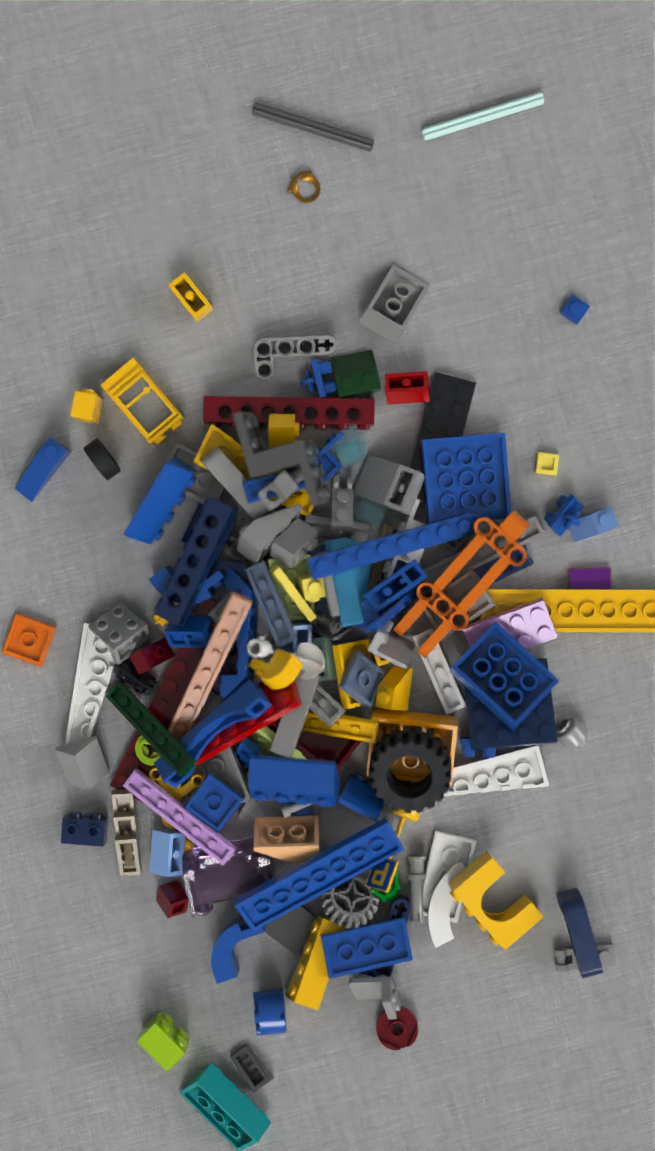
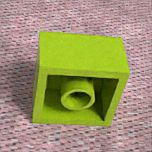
(163, 1040)

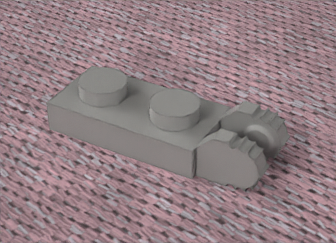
(342, 505)

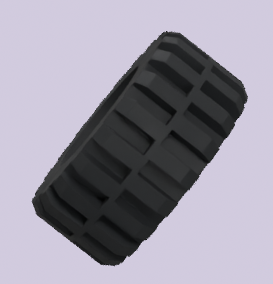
(405, 794)

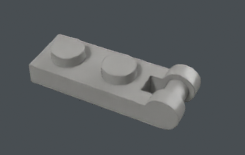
(605, 952)

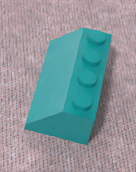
(226, 1107)

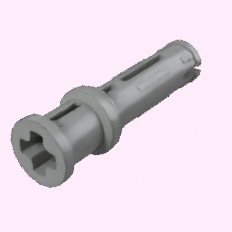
(416, 877)

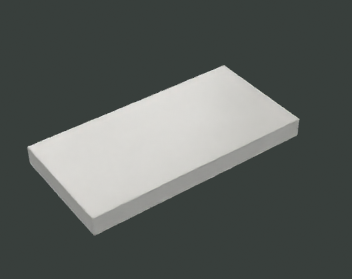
(444, 853)

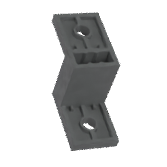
(299, 453)

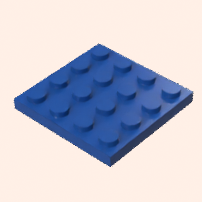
(466, 477)

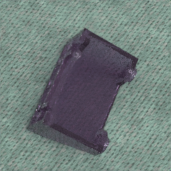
(213, 883)

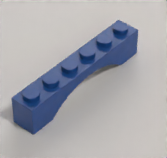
(242, 705)

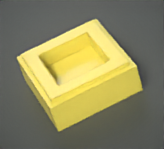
(546, 463)

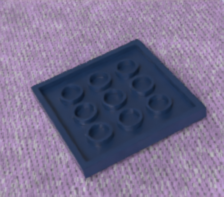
(490, 732)

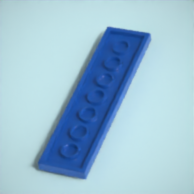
(318, 874)

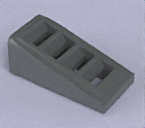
(250, 1079)

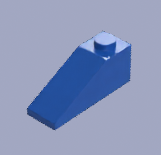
(42, 468)
(395, 586)

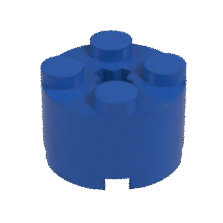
(269, 1012)

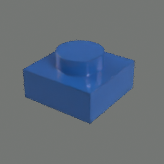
(574, 309)

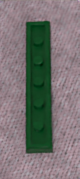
(151, 729)

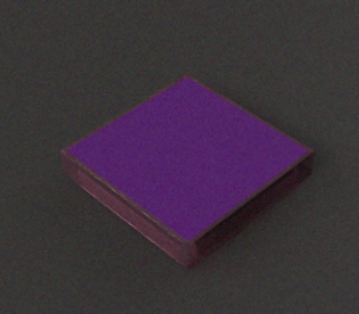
(590, 578)

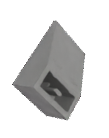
(389, 484)

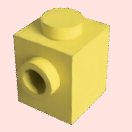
(310, 589)

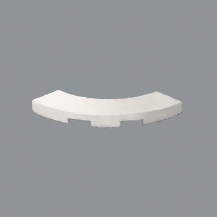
(440, 907)

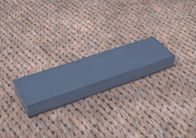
(271, 604)

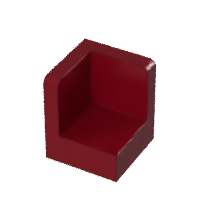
(172, 899)

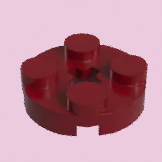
(402, 1038)

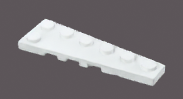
(90, 686)
(504, 772)

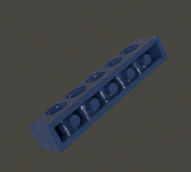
(188, 594)

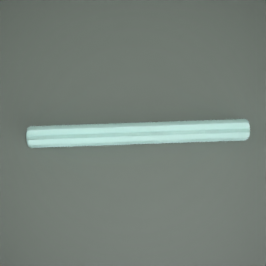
(483, 116)

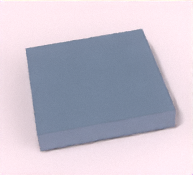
(361, 679)

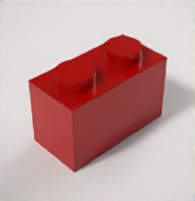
(407, 387)

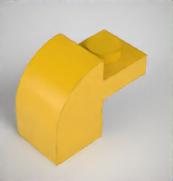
(279, 671)

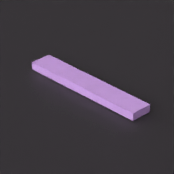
(180, 818)

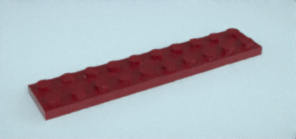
(165, 701)

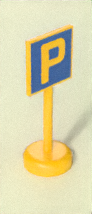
(383, 873)

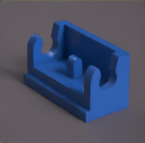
(191, 635)

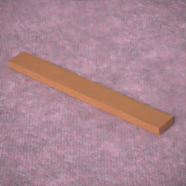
(209, 665)

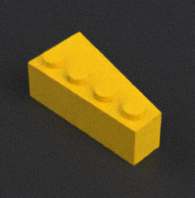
(311, 973)

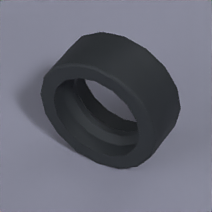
(102, 459)

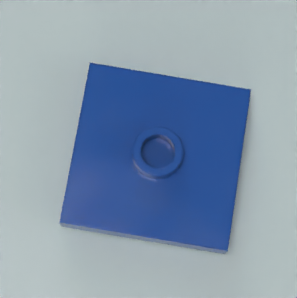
(214, 802)

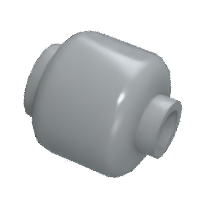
(571, 733)

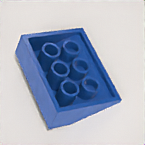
(504, 676)

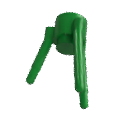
(393, 891)

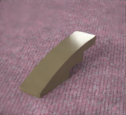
(126, 833)

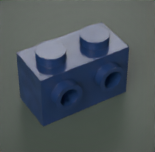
(84, 829)

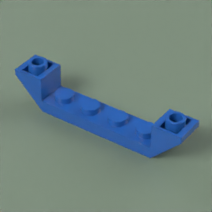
(248, 631)

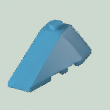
(349, 586)

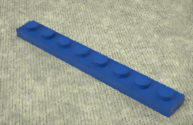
(390, 546)

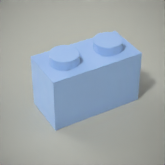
(167, 852)

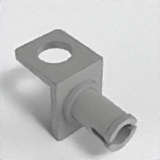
(283, 486)

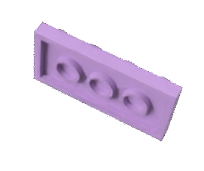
(526, 624)

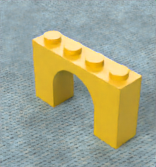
(503, 926)

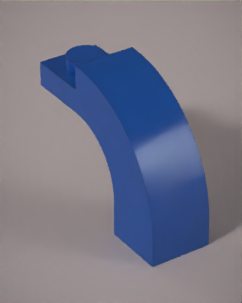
(160, 579)
(223, 959)

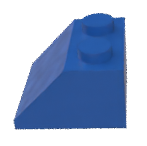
(360, 797)

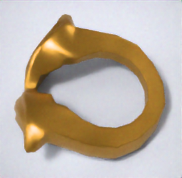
(293, 188)

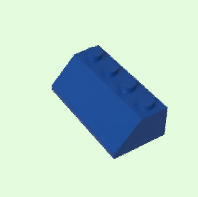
(161, 501)
(293, 780)

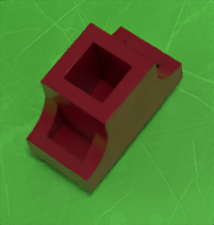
(151, 656)

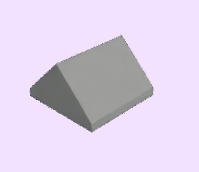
(83, 762)

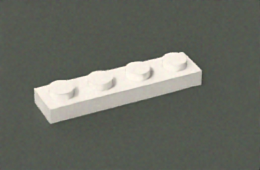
(440, 675)

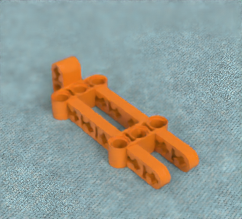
(511, 529)

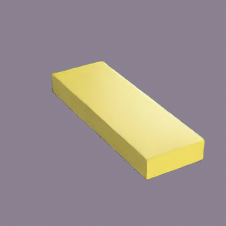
(292, 592)

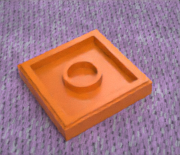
(29, 639)

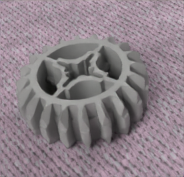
(365, 898)

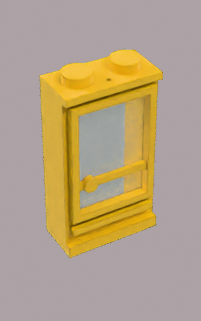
(143, 402)

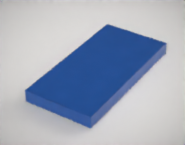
(366, 947)

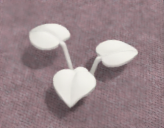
(307, 653)

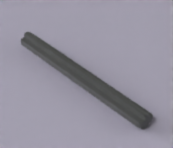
(312, 126)

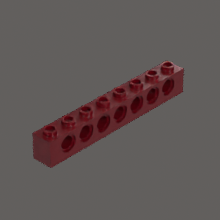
(365, 407)

